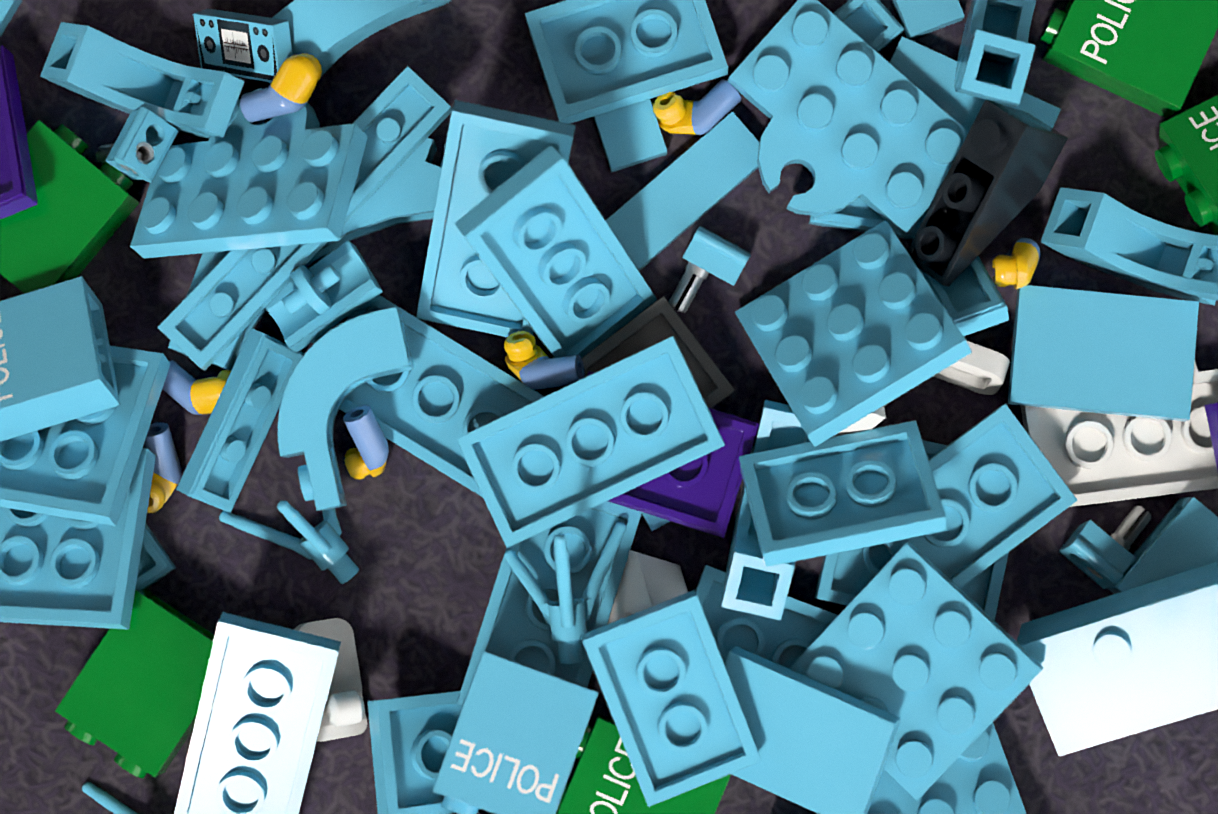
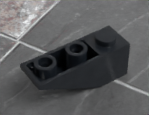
(985, 188)

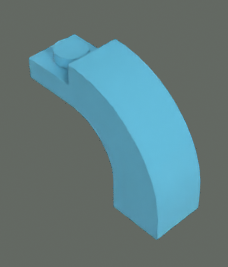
(335, 26)
(995, 50)
(127, 78)
(1133, 246)
(321, 381)
(747, 581)

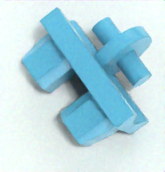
(323, 296)

